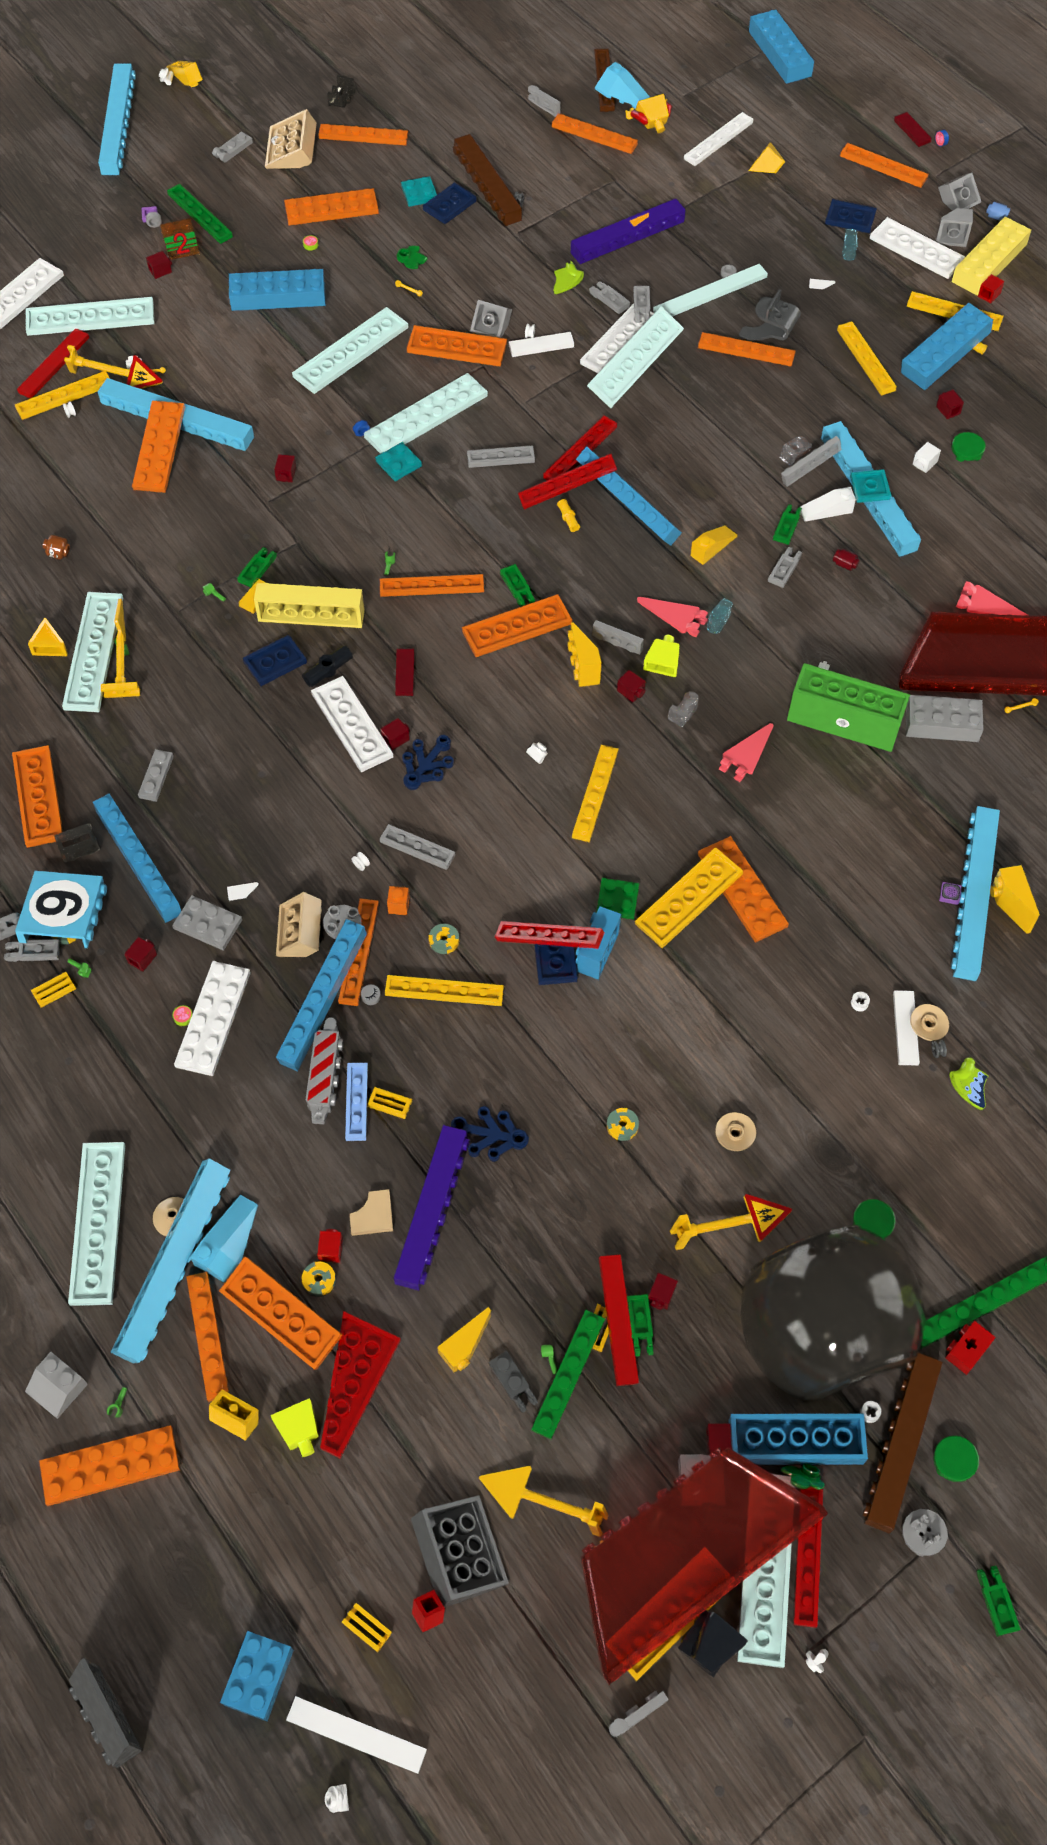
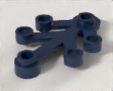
(427, 763)
(493, 1134)

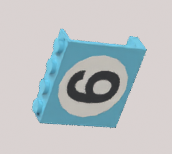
(61, 906)

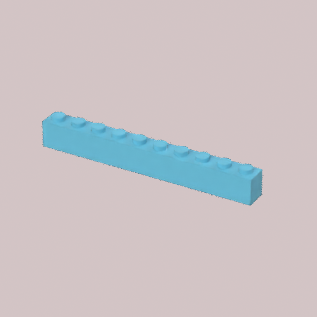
(116, 119)
(194, 419)
(885, 512)
(976, 894)
(170, 1262)

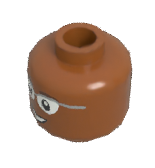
(56, 547)

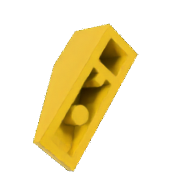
(186, 72)
(711, 543)
(461, 1345)

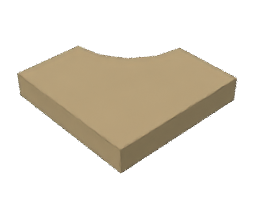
(374, 1215)

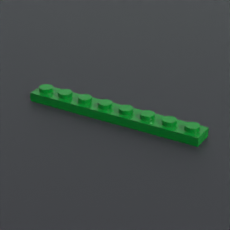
(984, 1302)

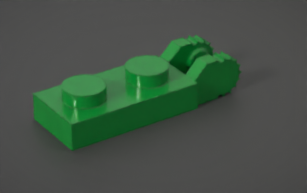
(787, 525)
(256, 567)
(516, 584)
(640, 1322)
(998, 1603)

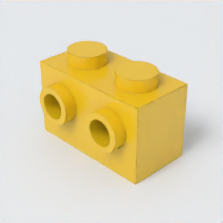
(233, 1414)

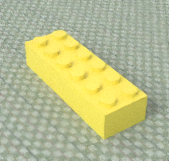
(991, 254)
(309, 605)

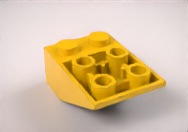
(584, 657)

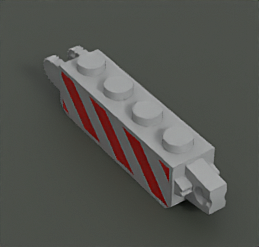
(322, 1072)

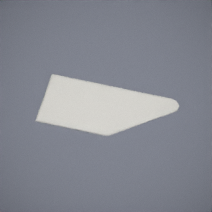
(820, 284)
(241, 891)

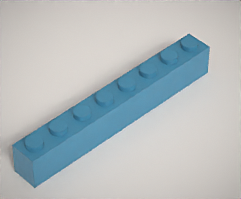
(634, 501)
(137, 858)
(321, 995)

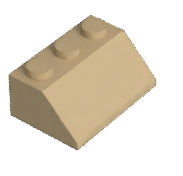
(299, 926)

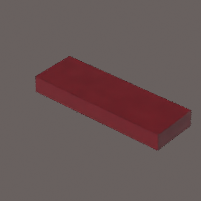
(912, 129)
(404, 672)

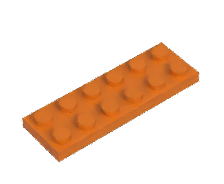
(331, 206)
(457, 345)
(158, 446)
(516, 625)
(37, 795)
(748, 895)
(280, 1313)
(109, 1465)

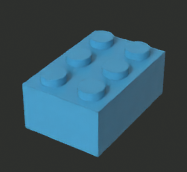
(590, 960)
(257, 1676)

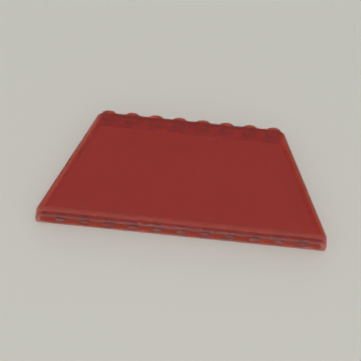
(979, 655)
(686, 1553)

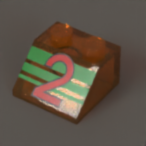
(179, 239)

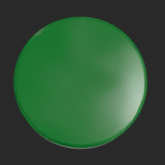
(968, 446)
(875, 1217)
(956, 1458)

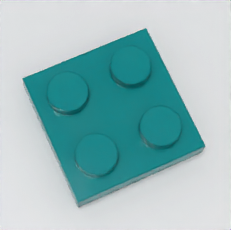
(418, 191)
(398, 461)
(870, 486)

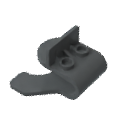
(778, 317)

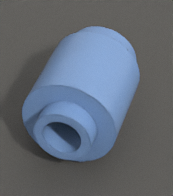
(998, 211)

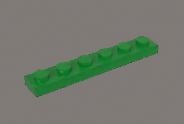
(200, 213)
(568, 1375)

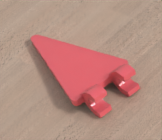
(984, 602)
(677, 615)
(746, 753)

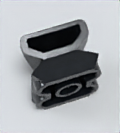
(711, 1642)

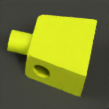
(663, 657)
(298, 1426)

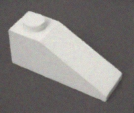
(832, 504)

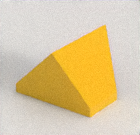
(768, 161)
(46, 641)

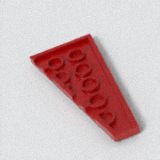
(358, 1369)

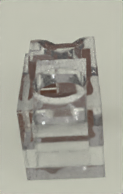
(795, 449)
(684, 710)

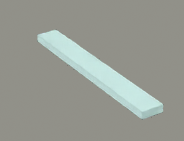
(713, 290)

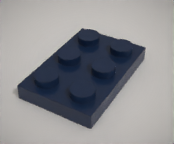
(449, 203)
(850, 216)
(274, 660)
(555, 964)

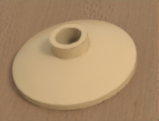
(934, 1017)
(735, 1123)
(161, 1214)

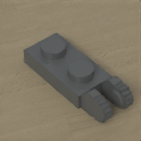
(512, 1380)

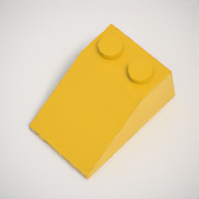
(1015, 897)

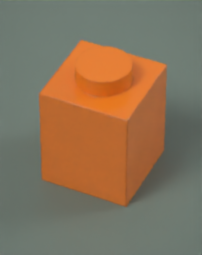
(398, 900)

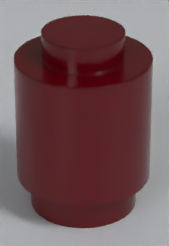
(846, 559)

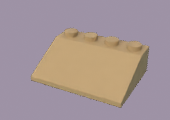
(296, 140)

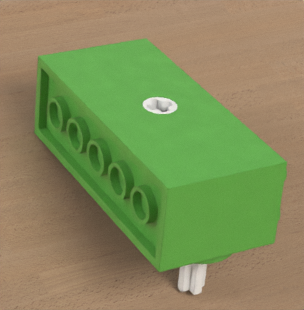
(847, 707)

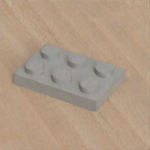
(207, 922)

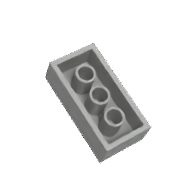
(944, 718)

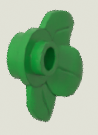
(411, 257)
(804, 1477)

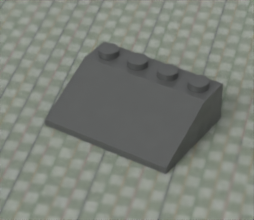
(459, 1550)
(104, 1714)

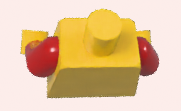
(651, 112)

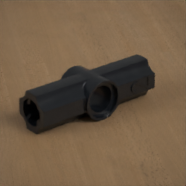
(327, 666)

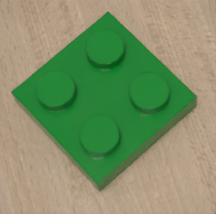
(618, 897)

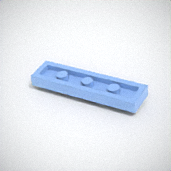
(356, 1102)

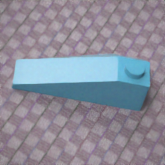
(620, 84)
(226, 1241)

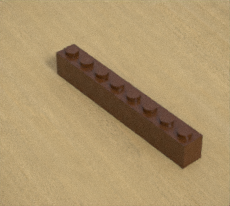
(487, 180)
(903, 1443)

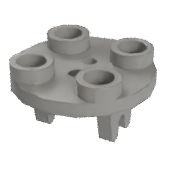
(339, 914)
(931, 1541)

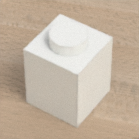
(926, 457)

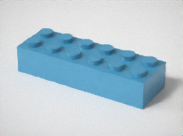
(781, 46)
(277, 289)
(946, 346)
(800, 1438)

